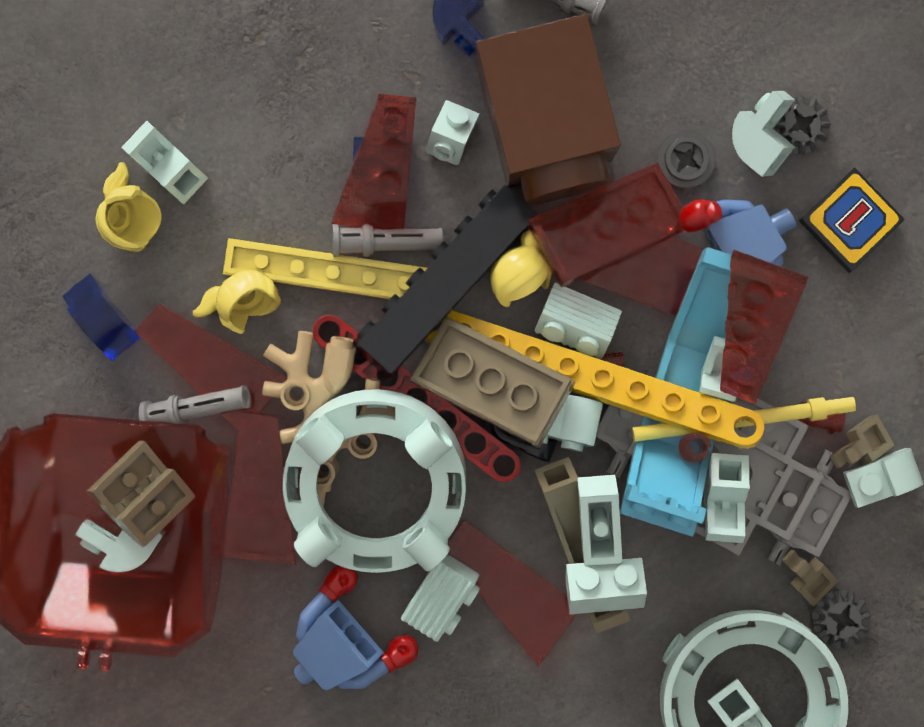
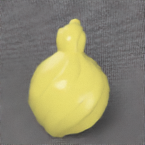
(127, 214)
(519, 271)
(239, 297)

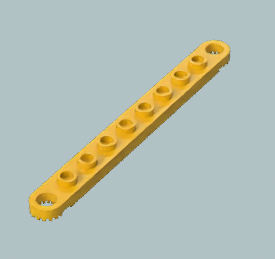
(628, 388)

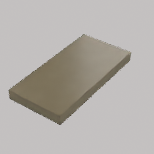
(493, 381)

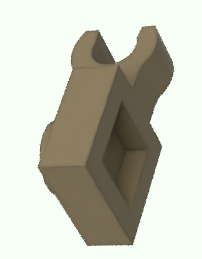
(868, 443)
(812, 579)

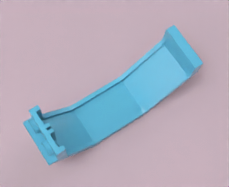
(660, 482)

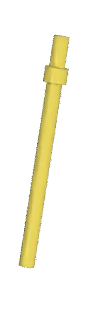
(814, 409)

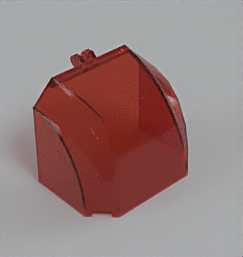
(55, 585)

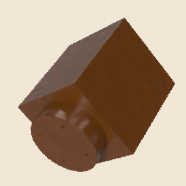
(549, 109)

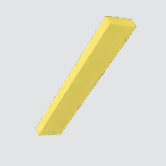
(319, 269)

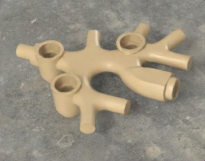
(318, 391)

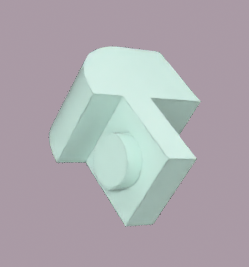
(757, 140)
(164, 162)
(883, 478)
(725, 497)
(121, 551)
(737, 707)

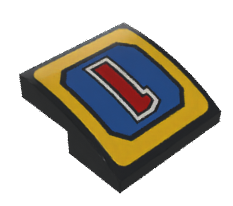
(851, 220)

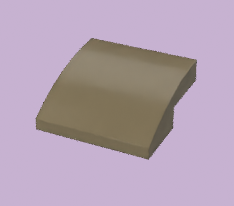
(141, 493)

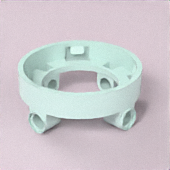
(429, 444)
(690, 655)

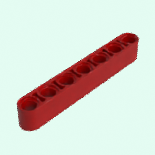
(464, 426)

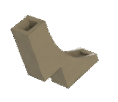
(560, 491)

